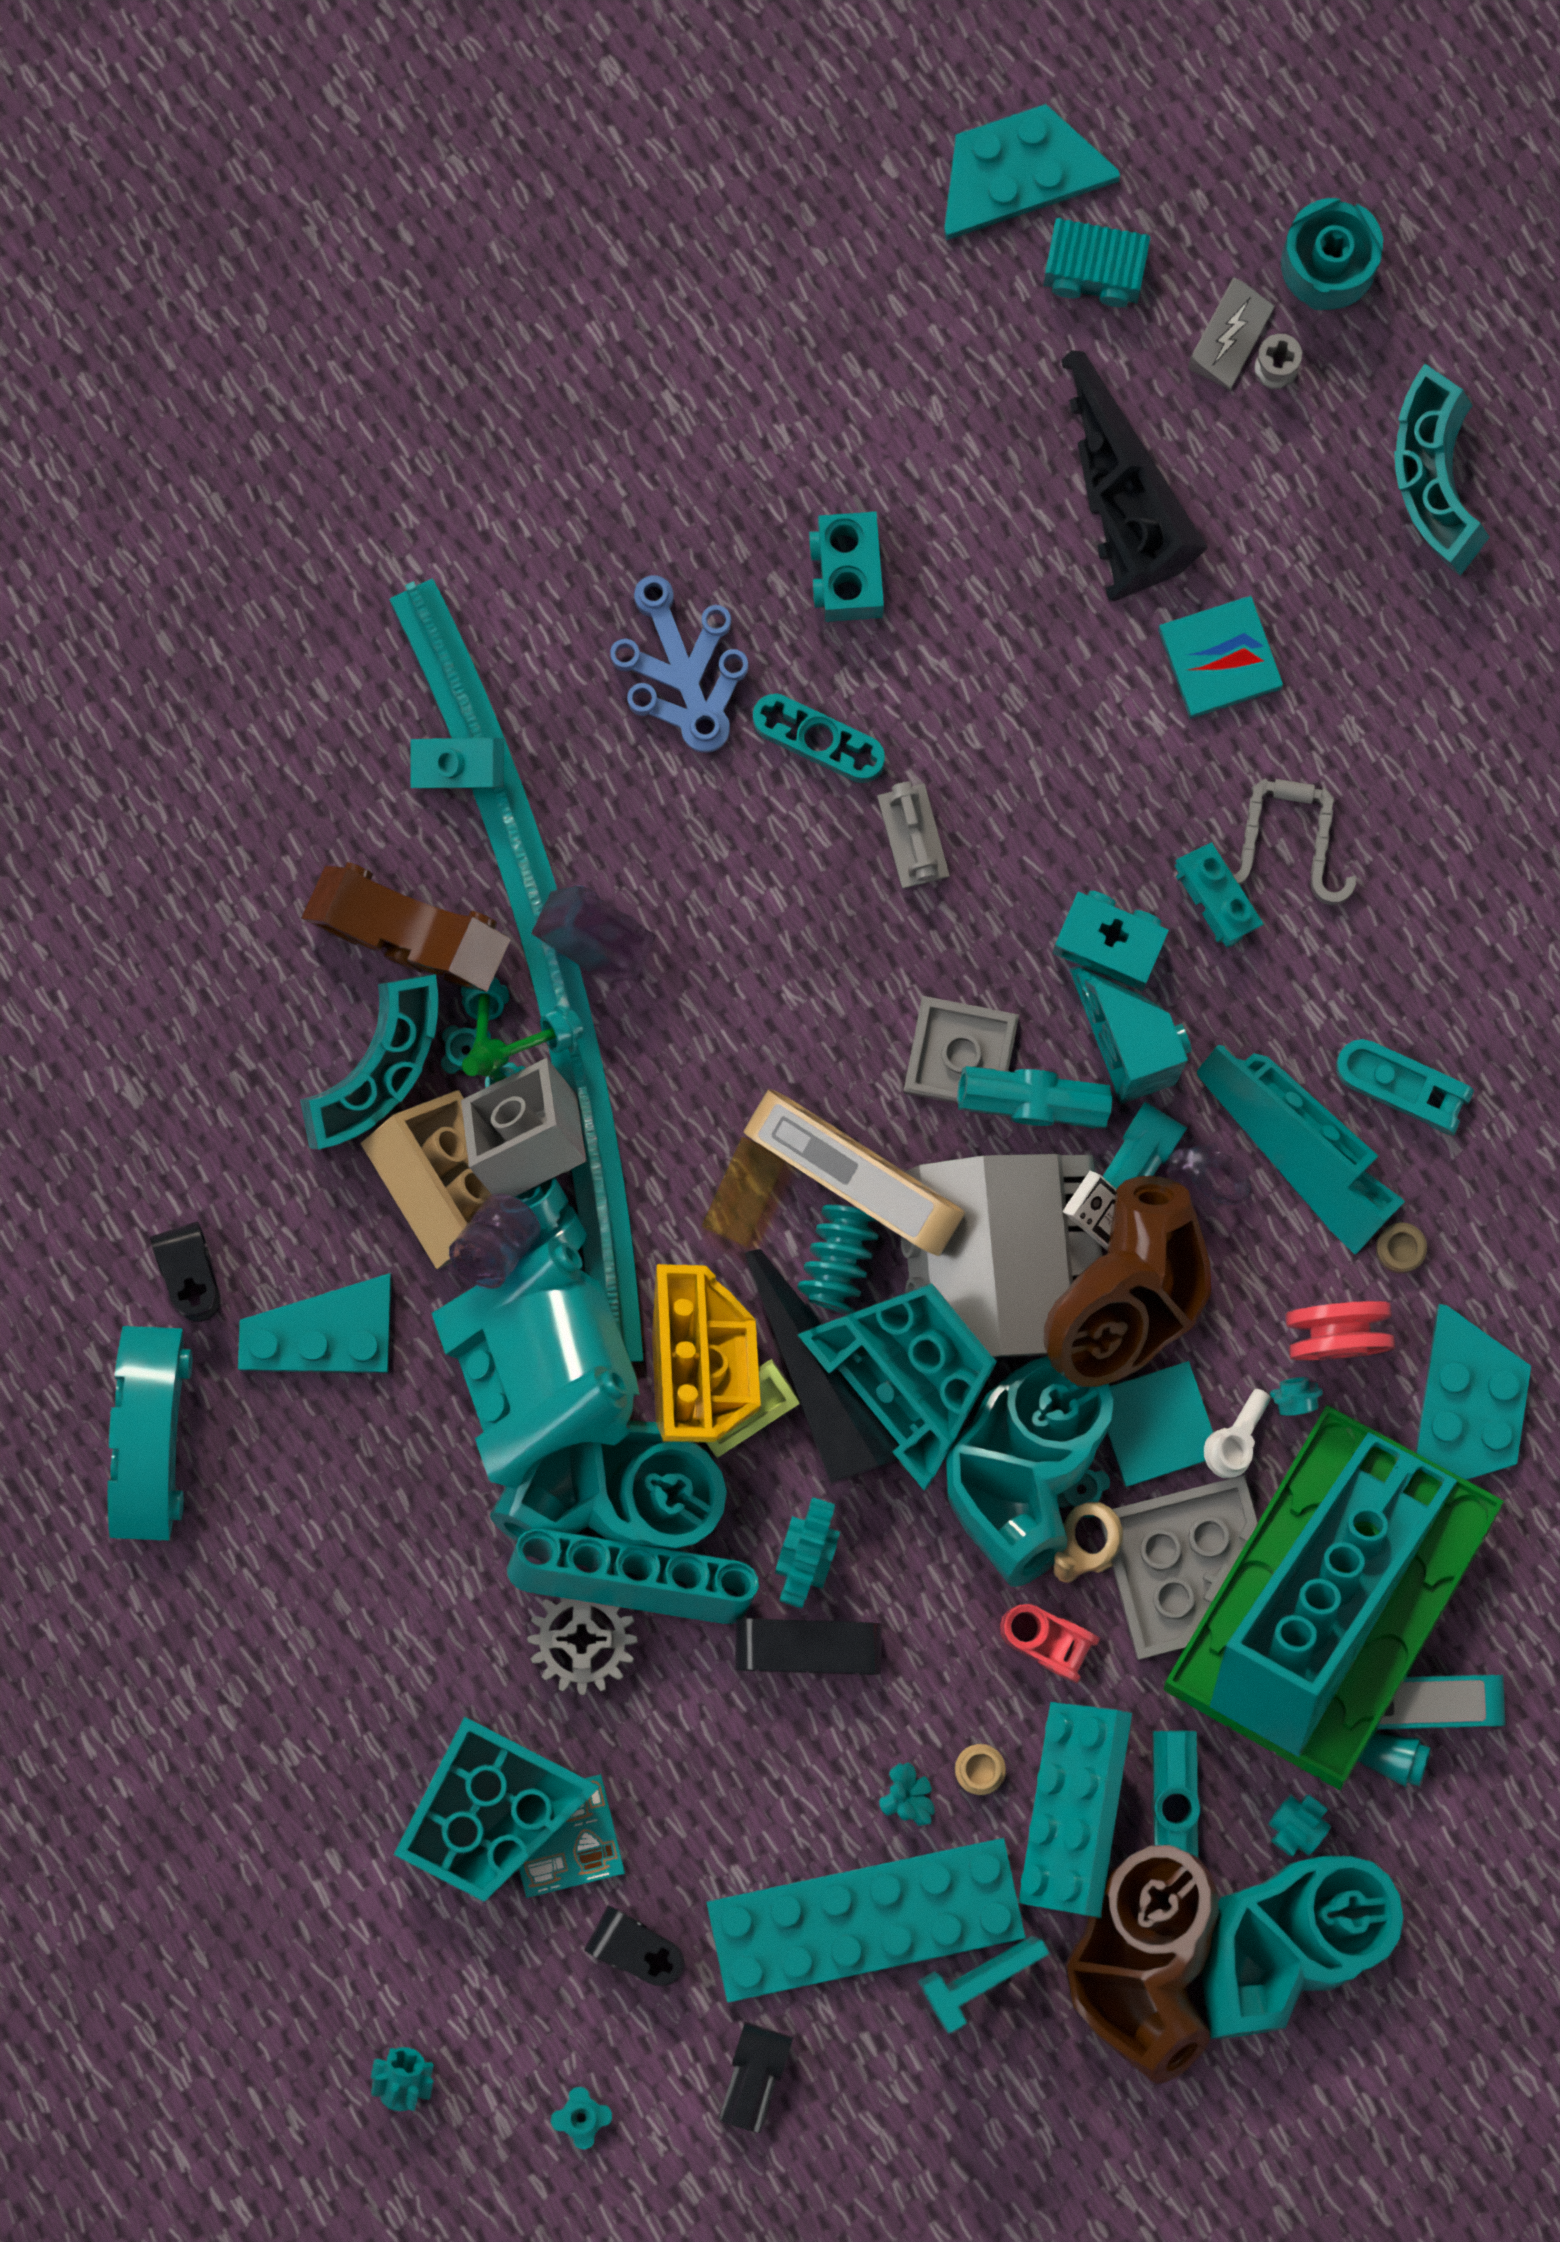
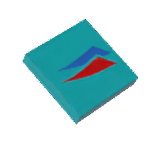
(1220, 657)

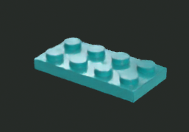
(1075, 1808)

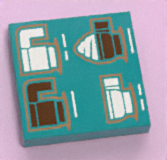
(578, 1852)

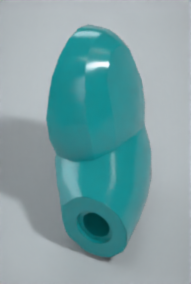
(1014, 1460)
(625, 1492)
(1294, 1934)

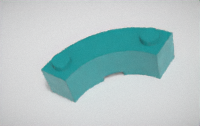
(1425, 468)
(387, 1069)
(144, 1433)

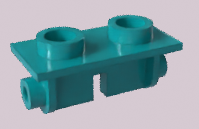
(1214, 885)

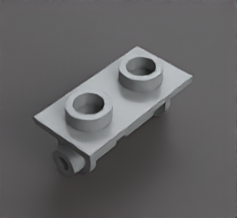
(913, 834)

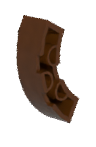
(412, 931)

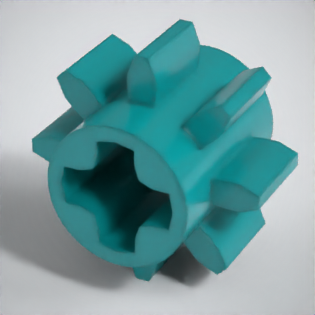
(1299, 1825)
(402, 2079)

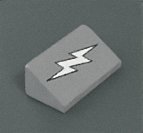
(1230, 334)

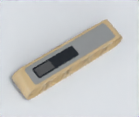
(854, 1172)

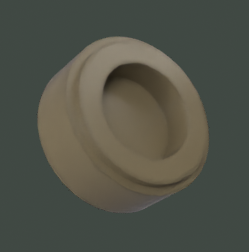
(1401, 1248)

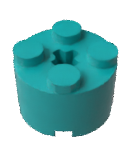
(1341, 230)

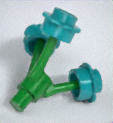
(491, 1057)

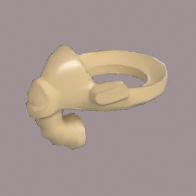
(1077, 1561)

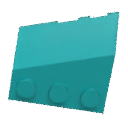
(1133, 1035)
(488, 1810)

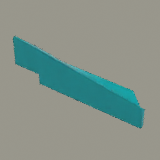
(1304, 1143)

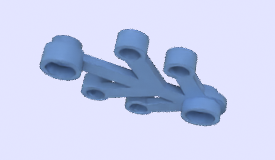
(683, 671)

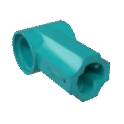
(1146, 1145)

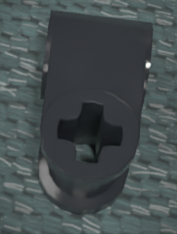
(187, 1264)
(628, 1943)

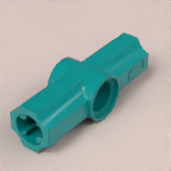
(1034, 1097)
(1175, 1772)

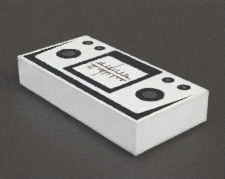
(1093, 1207)

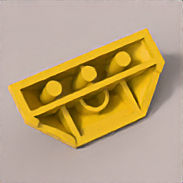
(701, 1356)

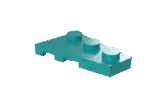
(324, 1333)

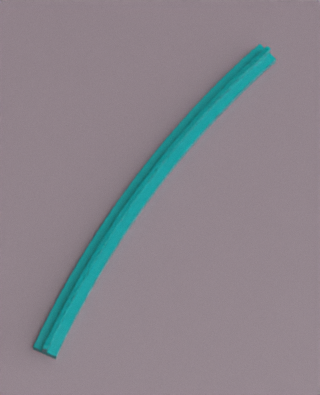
(554, 976)

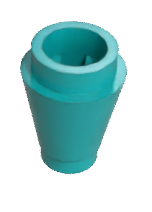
(1397, 1758)

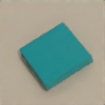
(1158, 1424)

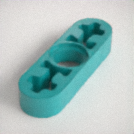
(781, 732)

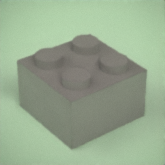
(523, 1130)

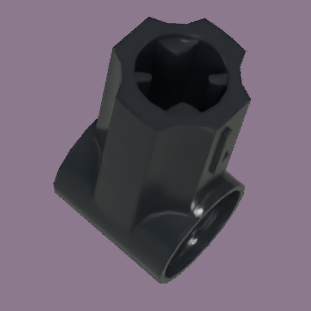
(758, 2066)

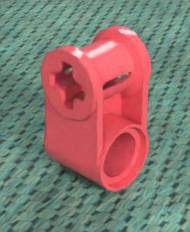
(1051, 1641)

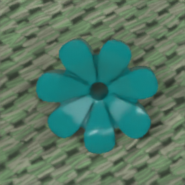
(908, 1796)

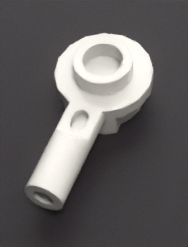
(1231, 1449)

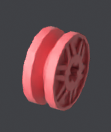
(1340, 1330)

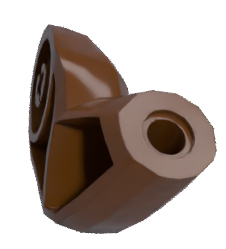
(1136, 1294)
(1142, 1954)

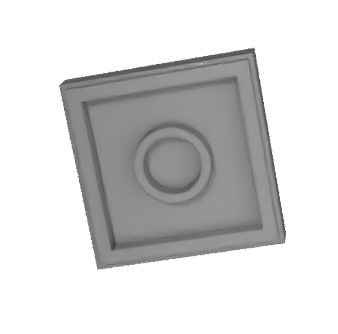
(954, 1037)

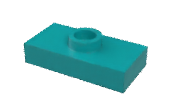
(457, 763)

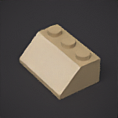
(428, 1171)

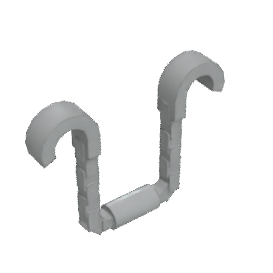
(1299, 793)

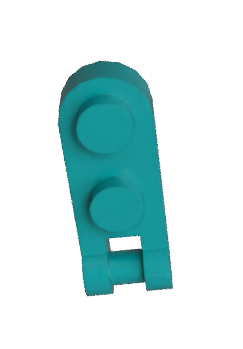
(1402, 1084)

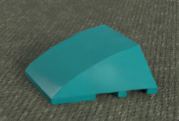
(911, 1368)

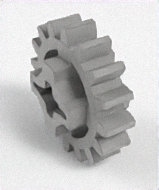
(582, 1663)

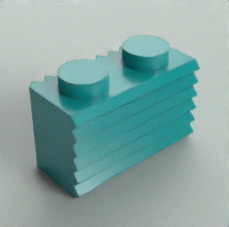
(1096, 262)

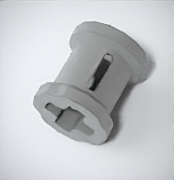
(1278, 345)

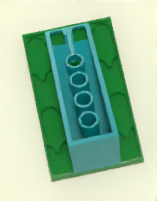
(1333, 1597)

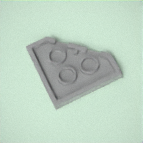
(1177, 1559)

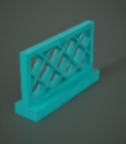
(946, 1998)

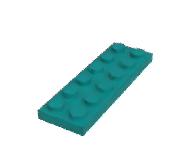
(865, 1920)

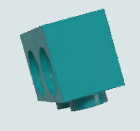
(858, 566)

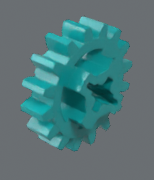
(807, 1552)

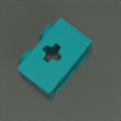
(1084, 938)

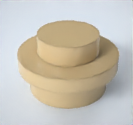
(980, 1769)

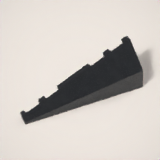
(1141, 517)
(840, 1422)

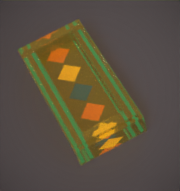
(743, 1192)

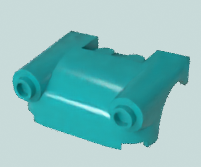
(540, 1362)

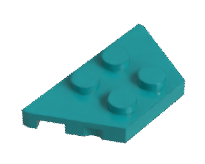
(1019, 169)
(1471, 1399)

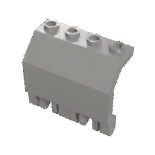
(1009, 1248)

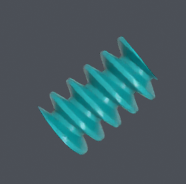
(837, 1257)

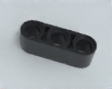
(808, 1646)

